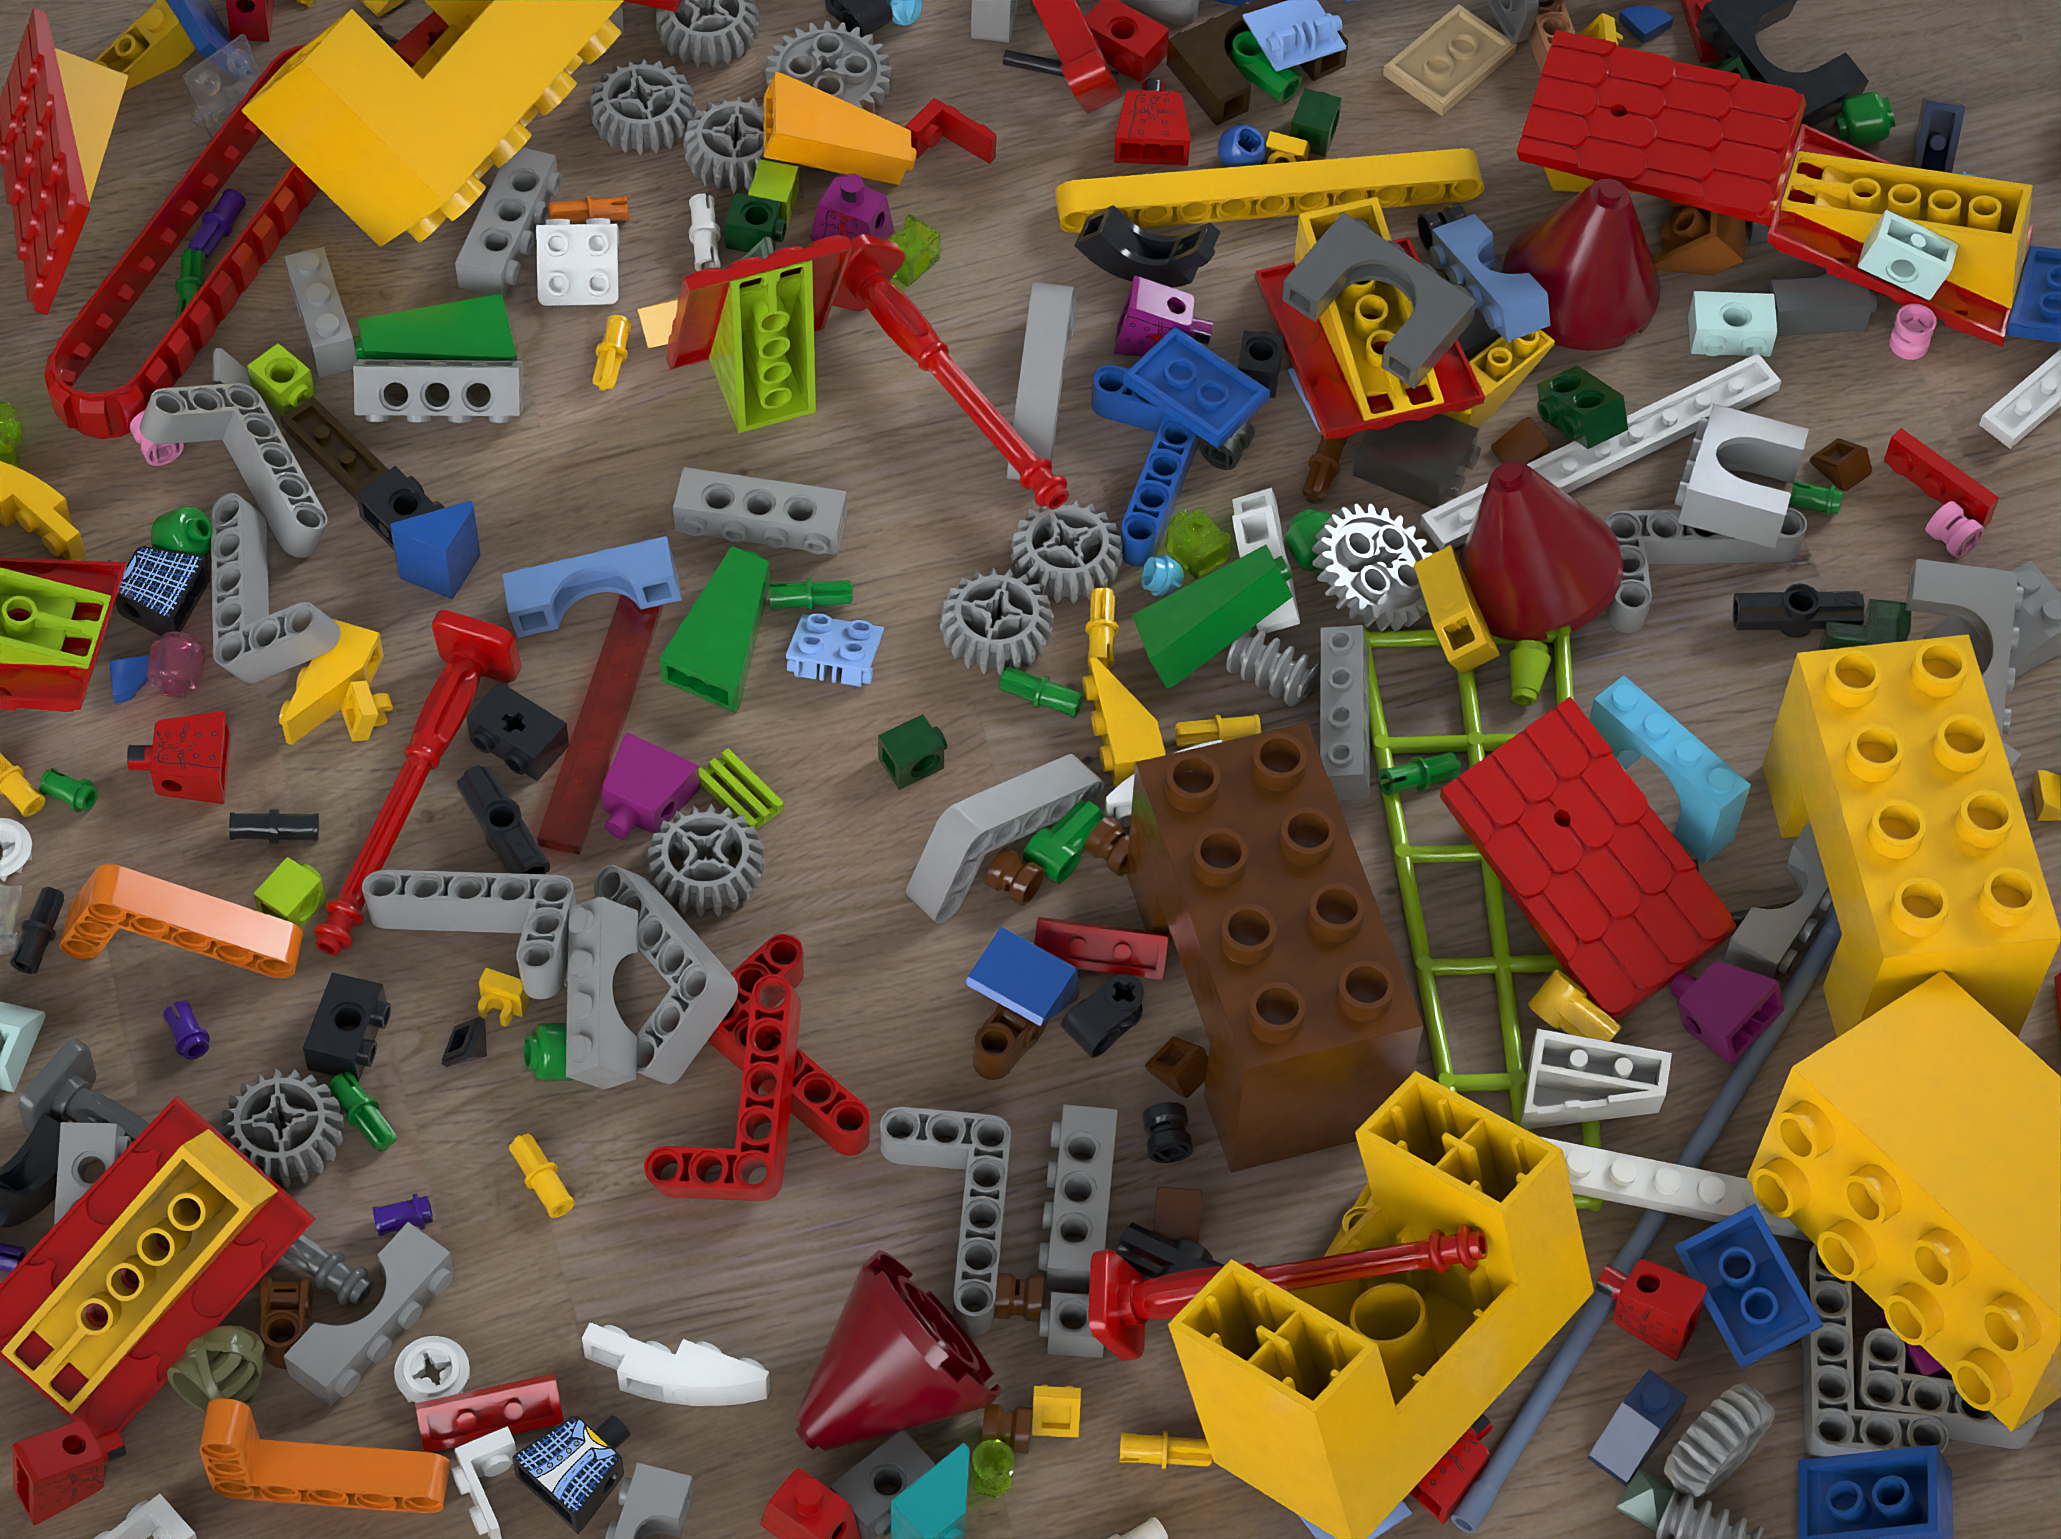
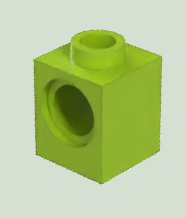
(778, 183)
(281, 379)
(291, 893)

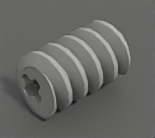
(1271, 668)
(1690, 1523)

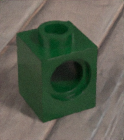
(1316, 120)
(751, 221)
(912, 751)

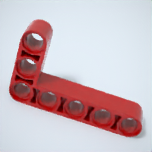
(1079, 53)
(809, 1077)
(753, 1111)

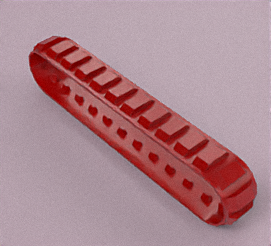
(111, 412)

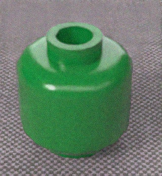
(1865, 119)
(183, 531)
(1301, 537)
(547, 1052)

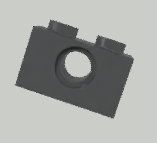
(894, 1463)

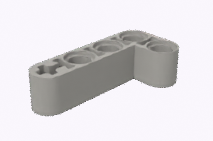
(1904, 1389)

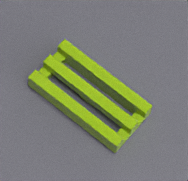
(753, 782)

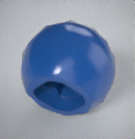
(1241, 146)

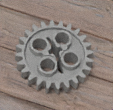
(835, 64)
(1372, 566)

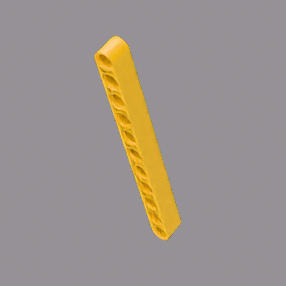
(1273, 189)

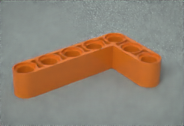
(178, 916)
(312, 1473)

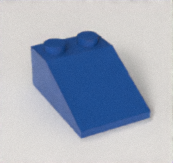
(1749, 1286)
(1876, 1495)

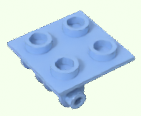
(1295, 32)
(835, 644)

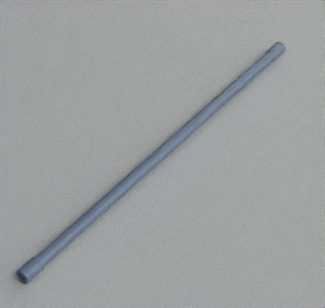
(1483, 1492)

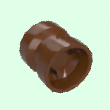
(1110, 843)
(1012, 875)
(1030, 1297)
(1008, 1427)

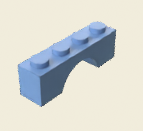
(1508, 302)
(543, 593)

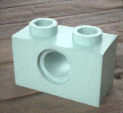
(1908, 255)
(1732, 323)

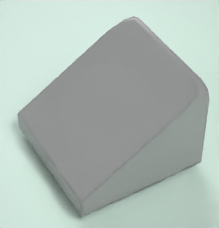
(227, 369)

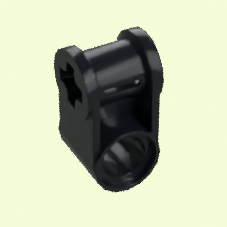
(866, 14)
(1101, 1019)

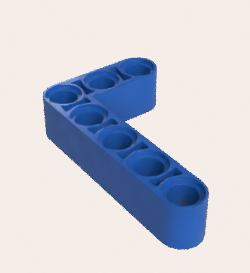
(1169, 456)

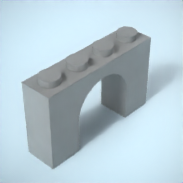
(1725, 503)
(1985, 602)

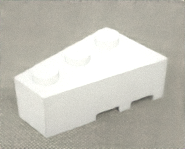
(1590, 1080)

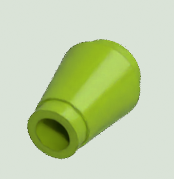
(1527, 671)

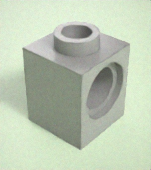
(1064, 1340)

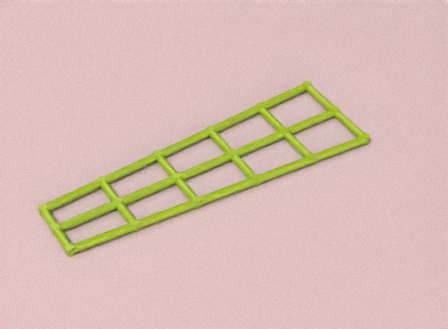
(1404, 856)

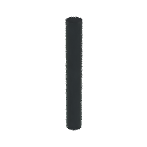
(1037, 63)

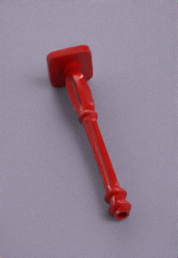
(869, 286)
(471, 651)
(1124, 1302)

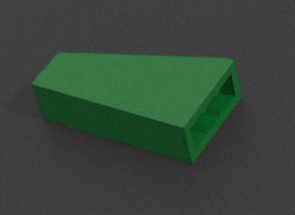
(445, 331)
(1211, 613)
(719, 634)

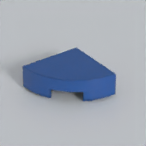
(1645, 21)
(128, 677)

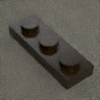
(332, 445)

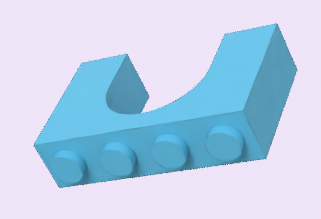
(1707, 787)

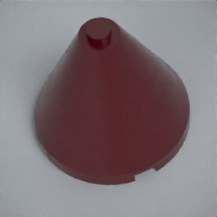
(1592, 267)
(1538, 557)
(891, 1363)

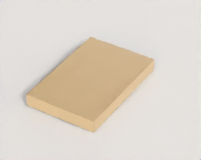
(1449, 59)

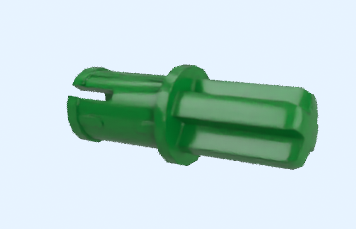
(190, 277)
(810, 594)
(1041, 691)
(1419, 773)
(362, 1111)

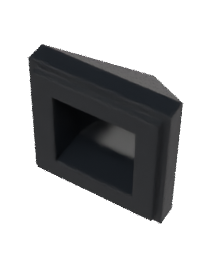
(466, 1043)

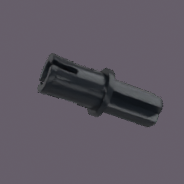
(38, 931)

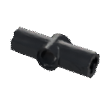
(1780, 609)
(492, 808)
(1159, 1256)

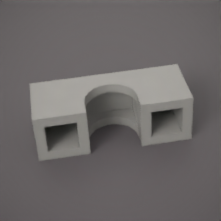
(321, 312)
(652, 1504)

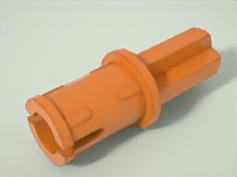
(580, 210)

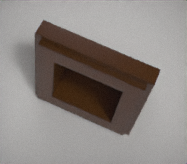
(1521, 443)
(1843, 463)
(1180, 1066)
(1178, 1213)

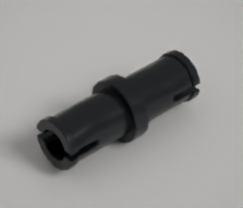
(274, 826)

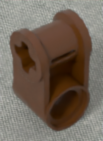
(1007, 1033)
(284, 1312)

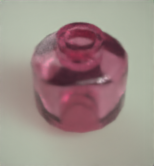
(176, 664)

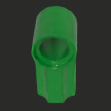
(1257, 69)
(1062, 845)

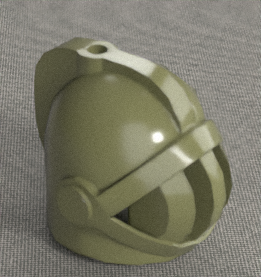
(219, 1365)

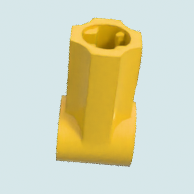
(1566, 1007)

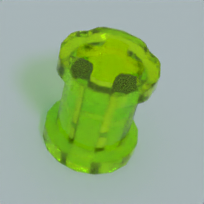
(987, 1480)

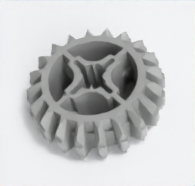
(709, 29)
(642, 106)
(712, 143)
(1074, 537)
(978, 604)
(706, 877)
(317, 1130)
(1719, 1441)

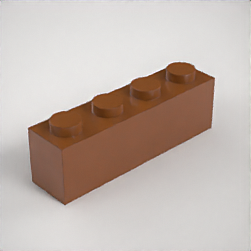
(1700, 241)

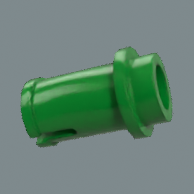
(1816, 498)
(78, 794)

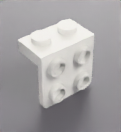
(577, 263)

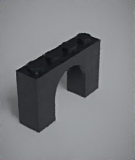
(1731, 32)

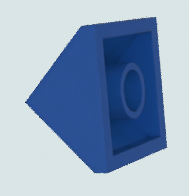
(437, 548)
(1024, 978)

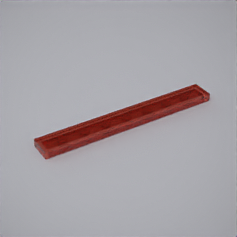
(599, 727)

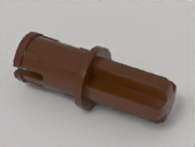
(1323, 468)

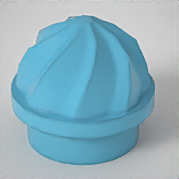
(905, 11)
(1162, 575)

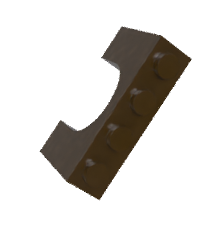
(1204, 69)

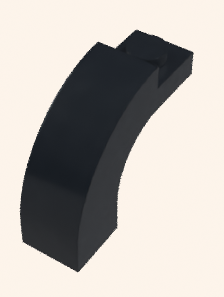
(1129, 251)
(31, 1174)

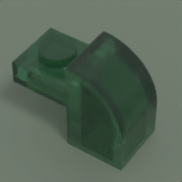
(1882, 624)

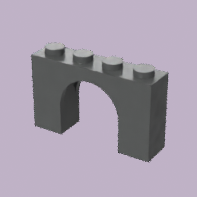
(1354, 254)
(1818, 302)

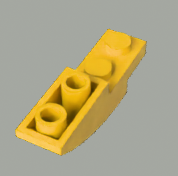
(38, 510)

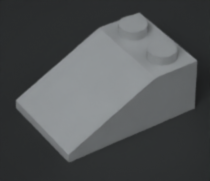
(2037, 622)

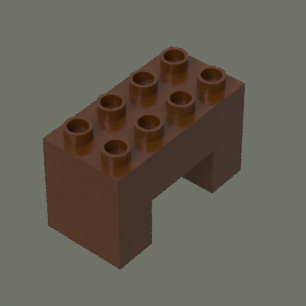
(1278, 941)

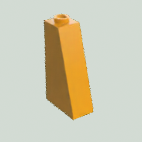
(831, 134)

